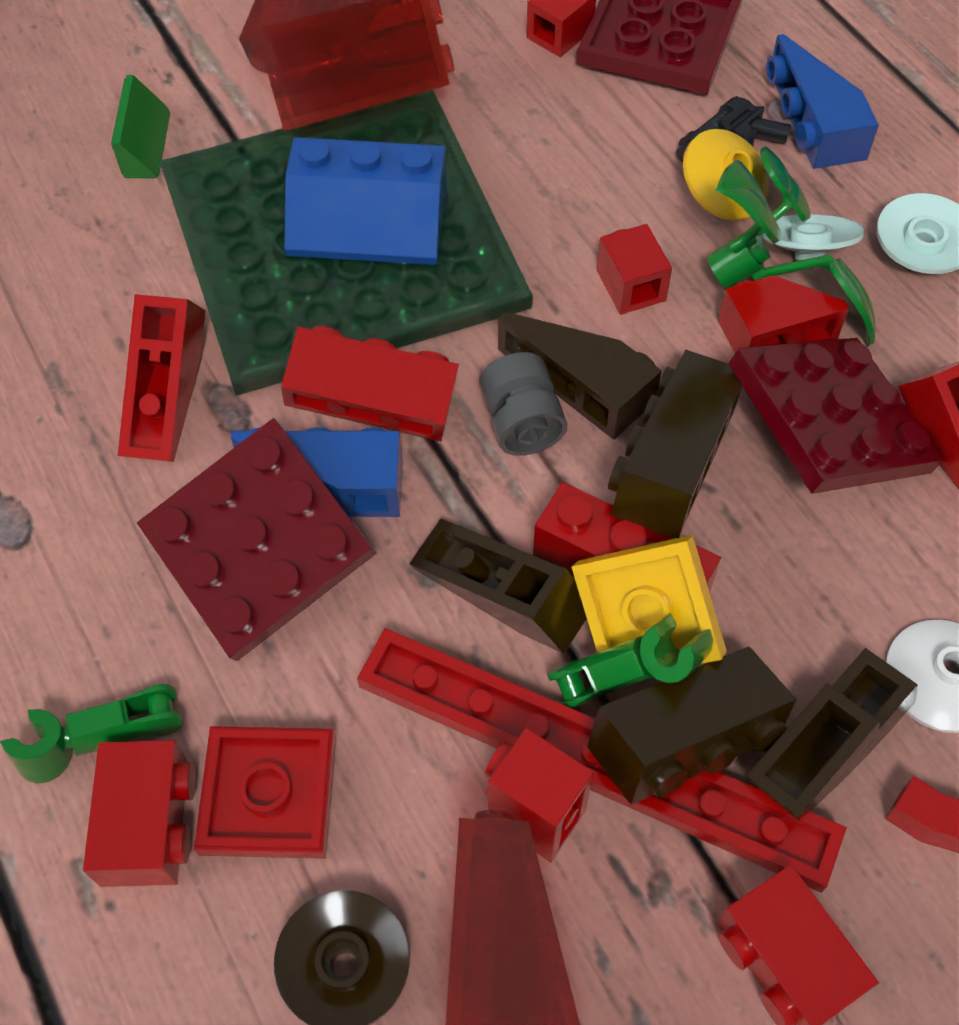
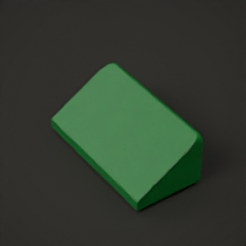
(139, 130)

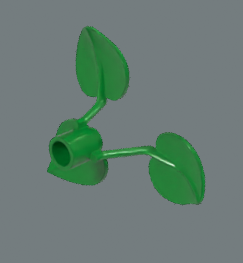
(747, 252)

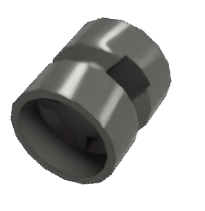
(522, 404)

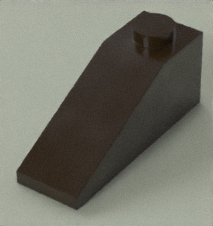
(588, 370)
(505, 583)

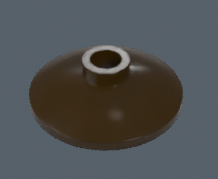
(317, 936)

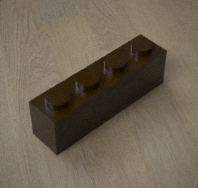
(675, 444)

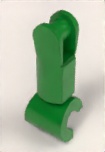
(632, 663)
(89, 727)

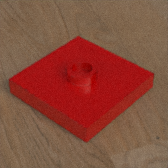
(266, 792)

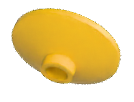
(706, 161)

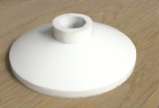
(920, 656)

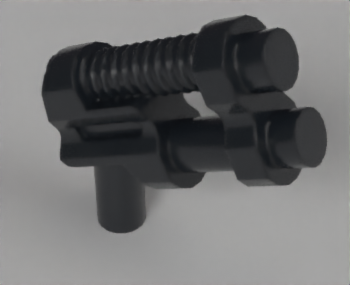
(743, 119)

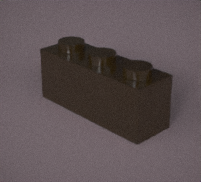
(690, 726)

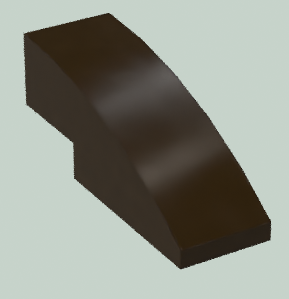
(833, 734)

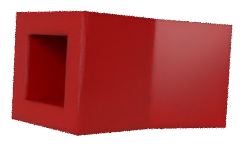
(927, 815)

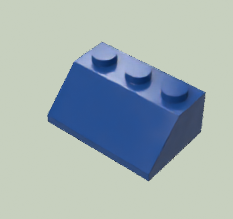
(365, 200)

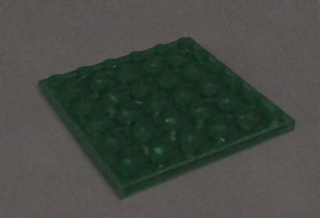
(257, 296)

